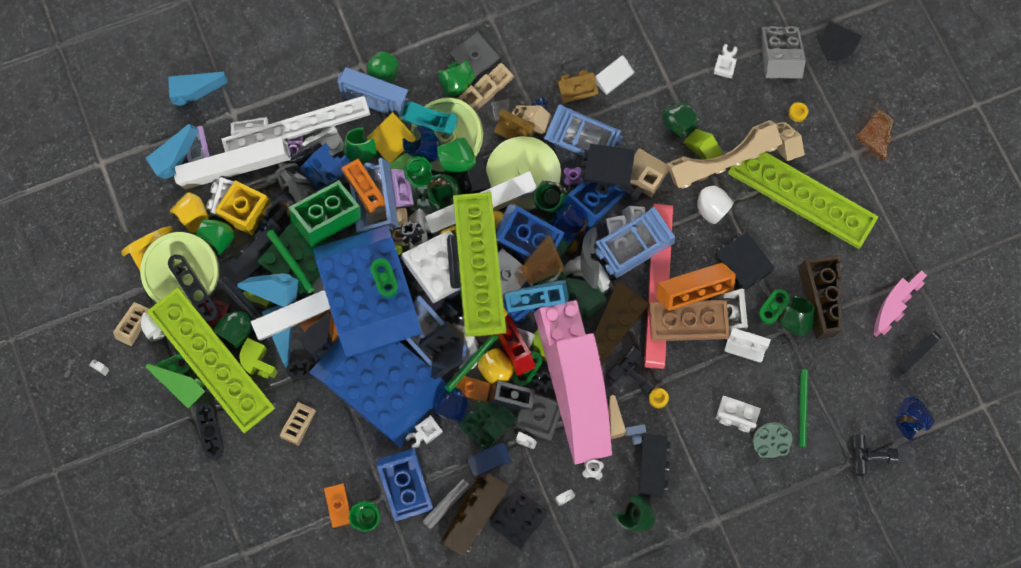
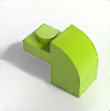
(251, 360)

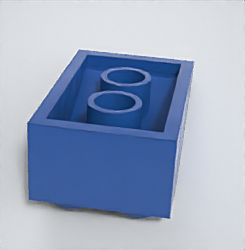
(593, 202)
(524, 231)
(404, 484)

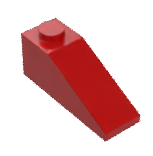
(516, 348)

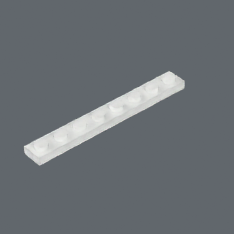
(301, 124)

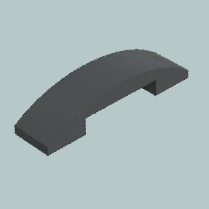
(589, 268)

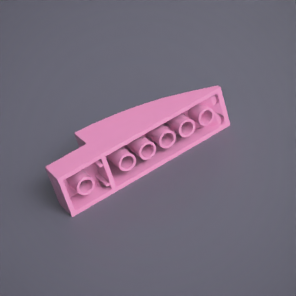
(576, 380)

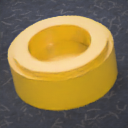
(798, 112)
(658, 398)

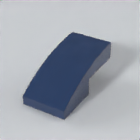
(489, 459)

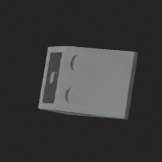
(782, 52)

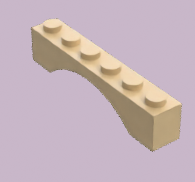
(760, 139)

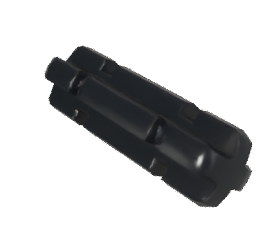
(304, 154)

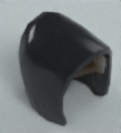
(278, 209)

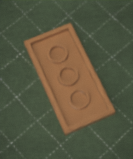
(690, 322)

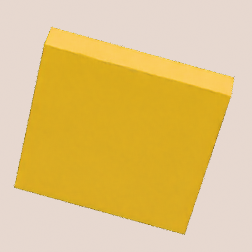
(389, 137)

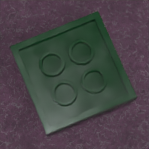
(299, 250)

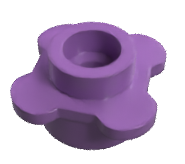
(577, 180)

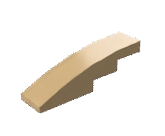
(487, 87)

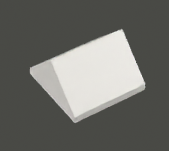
(736, 309)

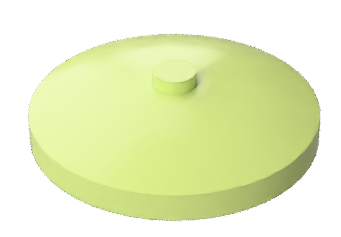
(468, 126)
(520, 156)
(159, 279)

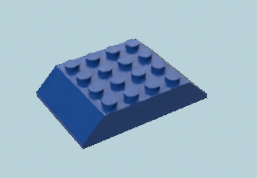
(358, 310)
(383, 386)

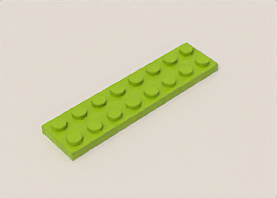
(806, 197)
(479, 264)
(211, 360)

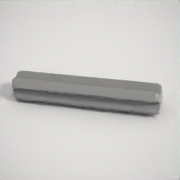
(446, 503)

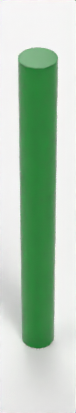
(290, 261)
(471, 362)
(803, 408)

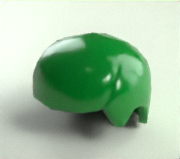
(418, 171)
(364, 516)

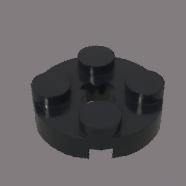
(452, 308)

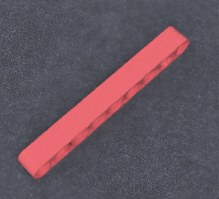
(658, 271)

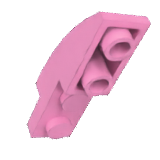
(895, 303)

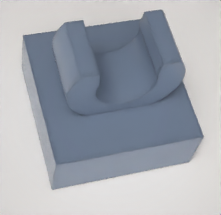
(635, 433)

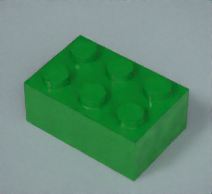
(325, 213)

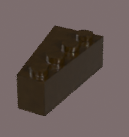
(822, 288)
(617, 320)
(473, 514)

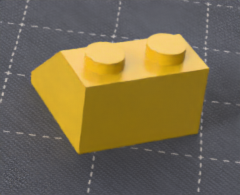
(242, 207)

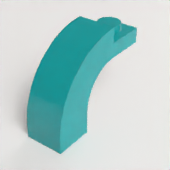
(421, 116)

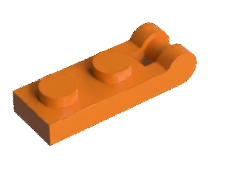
(363, 185)

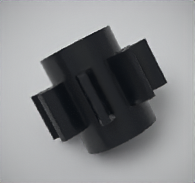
(411, 232)
(540, 384)

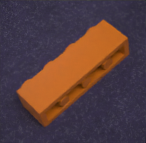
(695, 286)

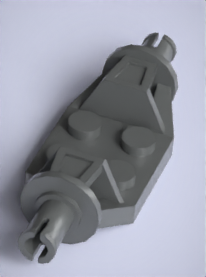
(294, 181)

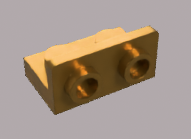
(577, 86)
(513, 126)

